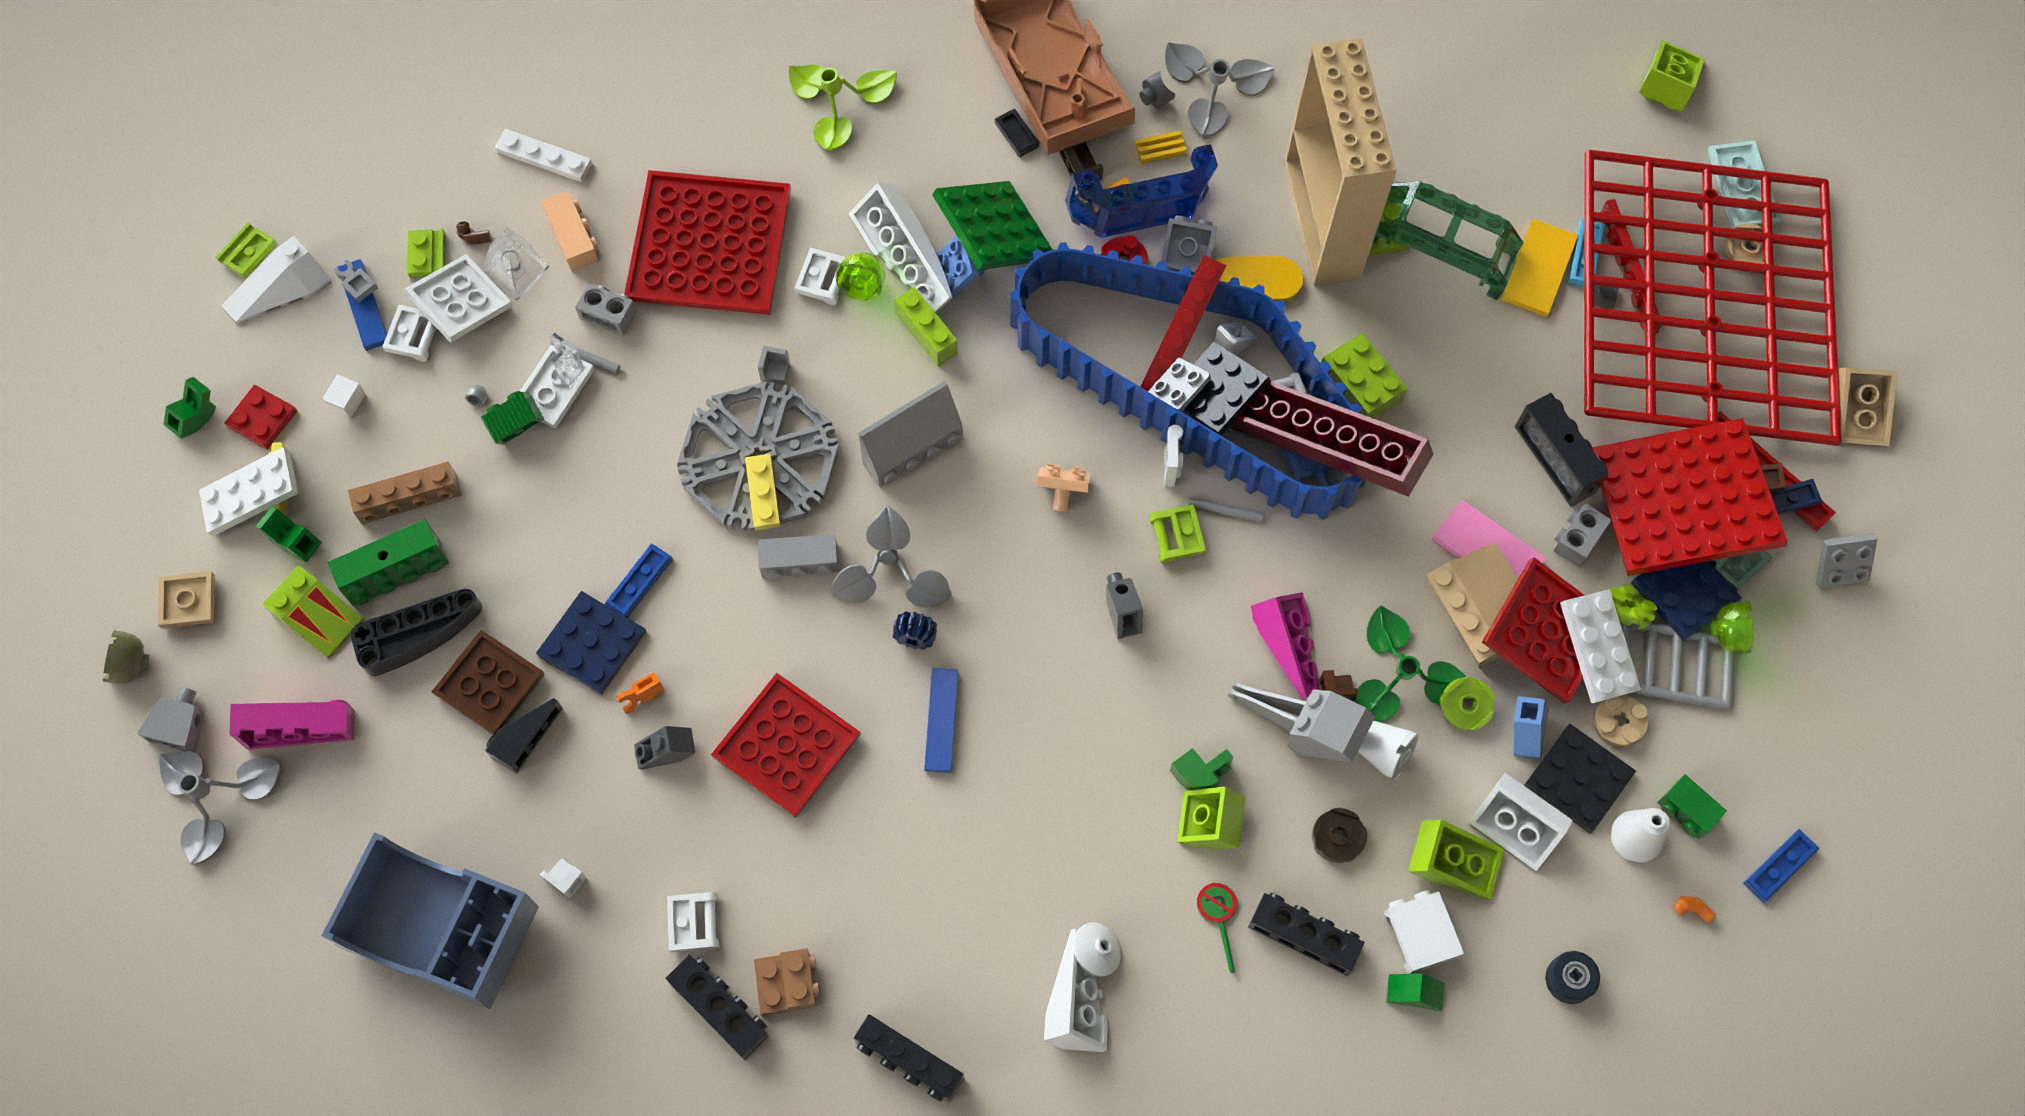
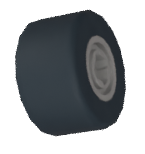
(1568, 986)

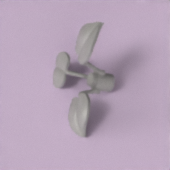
(1204, 114)
(887, 535)
(182, 775)

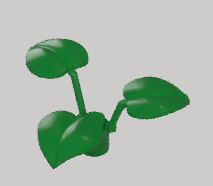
(1386, 633)

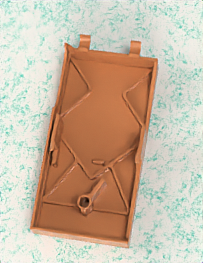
(1054, 70)

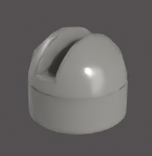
(476, 395)

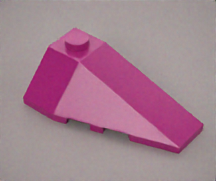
(1284, 629)

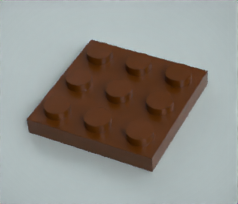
(488, 682)

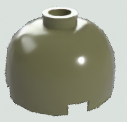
(124, 658)

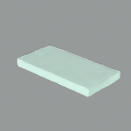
(1744, 156)

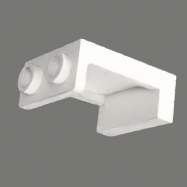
(1424, 931)

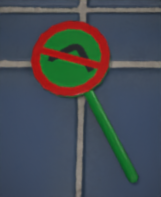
(1218, 904)

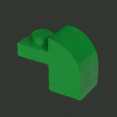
(191, 412)
(288, 535)
(1195, 774)

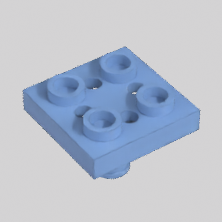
(957, 266)

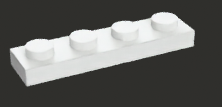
(543, 155)

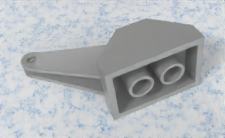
(1326, 724)

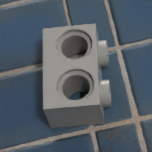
(602, 313)
(1584, 536)

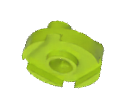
(1632, 607)
(1452, 702)

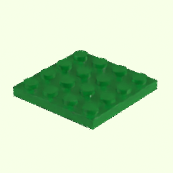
(991, 223)

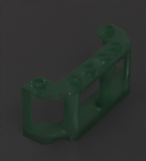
(1444, 247)

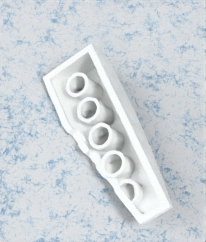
(901, 242)

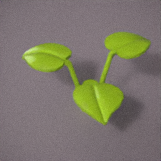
(810, 79)

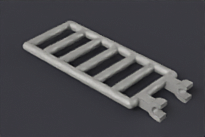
(1674, 692)

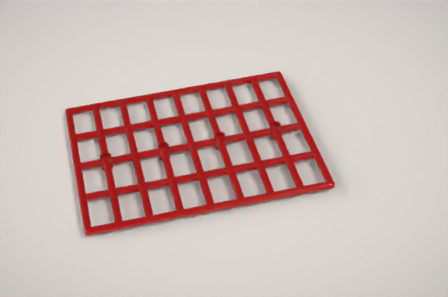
(1712, 323)

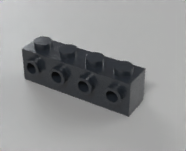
(909, 1058)

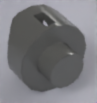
(1155, 91)

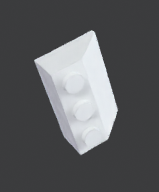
(1521, 821)

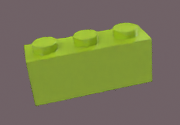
(926, 326)

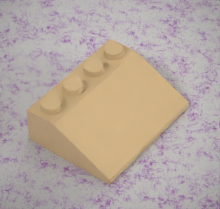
(1473, 594)

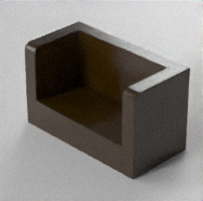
(1080, 158)

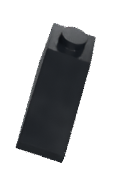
(519, 738)

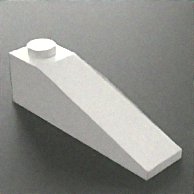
(280, 278)
(1074, 1008)

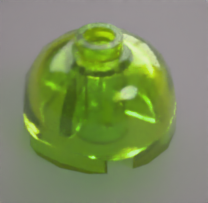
(861, 275)
(1733, 627)

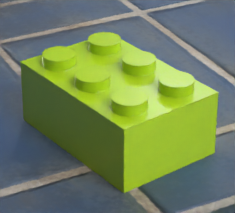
(1366, 376)

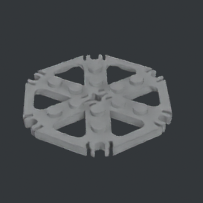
(764, 439)

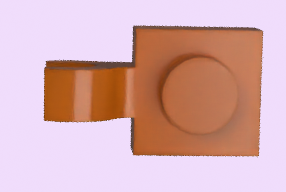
(644, 689)

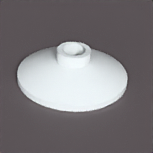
(1089, 952)

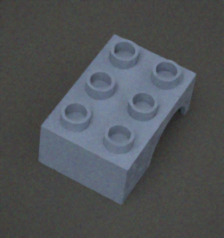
(431, 921)

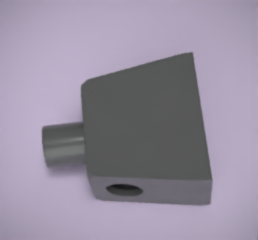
(1124, 606)

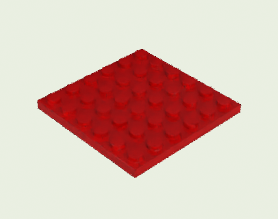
(708, 242)
(1688, 497)

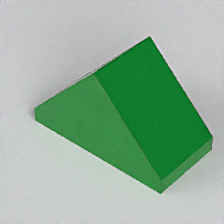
(1415, 991)

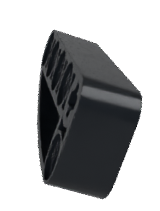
(412, 641)

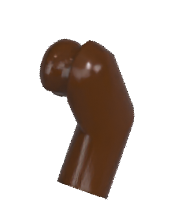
(471, 236)

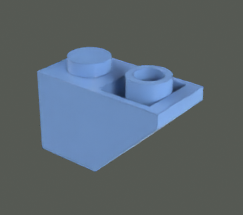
(1530, 726)

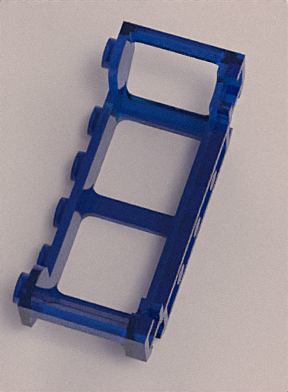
(1140, 203)

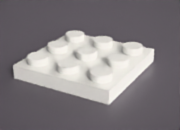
(458, 298)

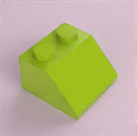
(1212, 818)

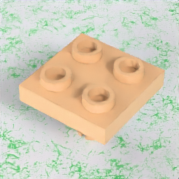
(1063, 482)

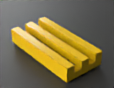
(1160, 143)

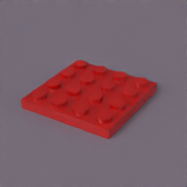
(1534, 633)
(786, 744)

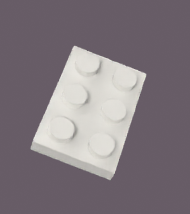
(549, 393)

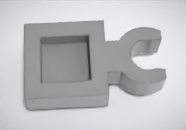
(356, 282)

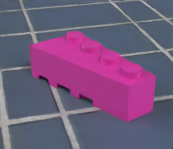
(291, 723)

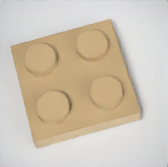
(186, 599)

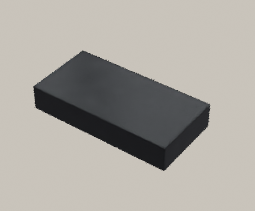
(1017, 132)

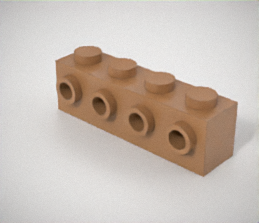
(404, 492)

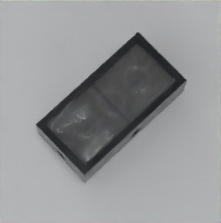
(1561, 449)

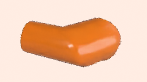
(1696, 905)

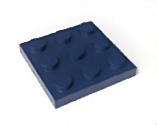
(1686, 595)
(591, 642)

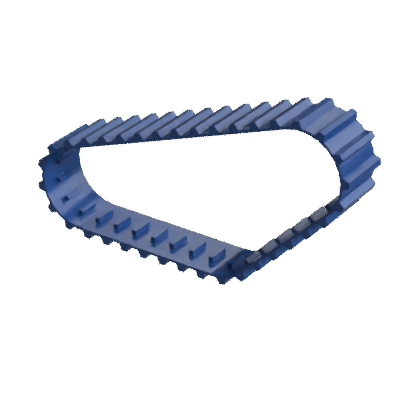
(1170, 287)

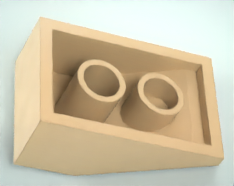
(1866, 405)

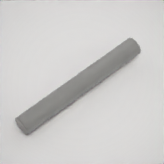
(598, 361)
(1226, 510)

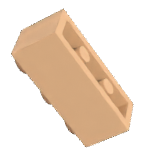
(571, 230)

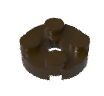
(1352, 827)

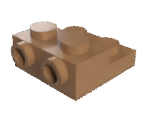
(786, 982)

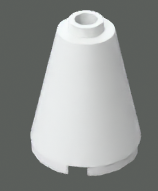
(1388, 748)
(1640, 834)

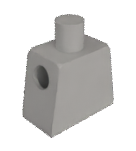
(174, 722)

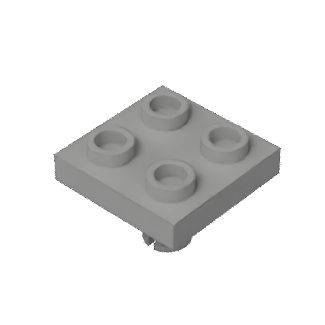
(1846, 560)

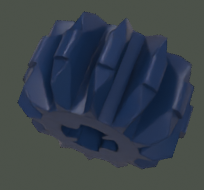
(914, 630)

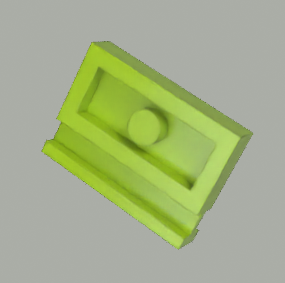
(246, 250)
(425, 252)

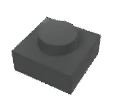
(1605, 296)

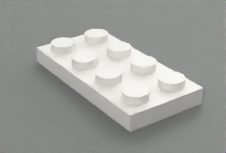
(248, 491)
(1600, 646)

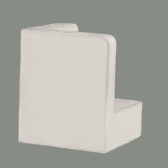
(344, 395)
(564, 878)

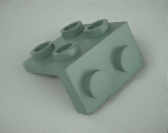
(1741, 568)

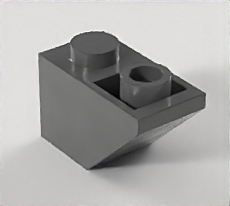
(664, 747)

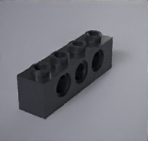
(1341, 960)
(743, 1041)

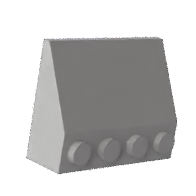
(911, 434)

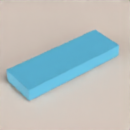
(1576, 274)

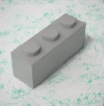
(798, 556)

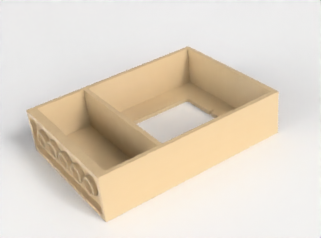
(1339, 161)

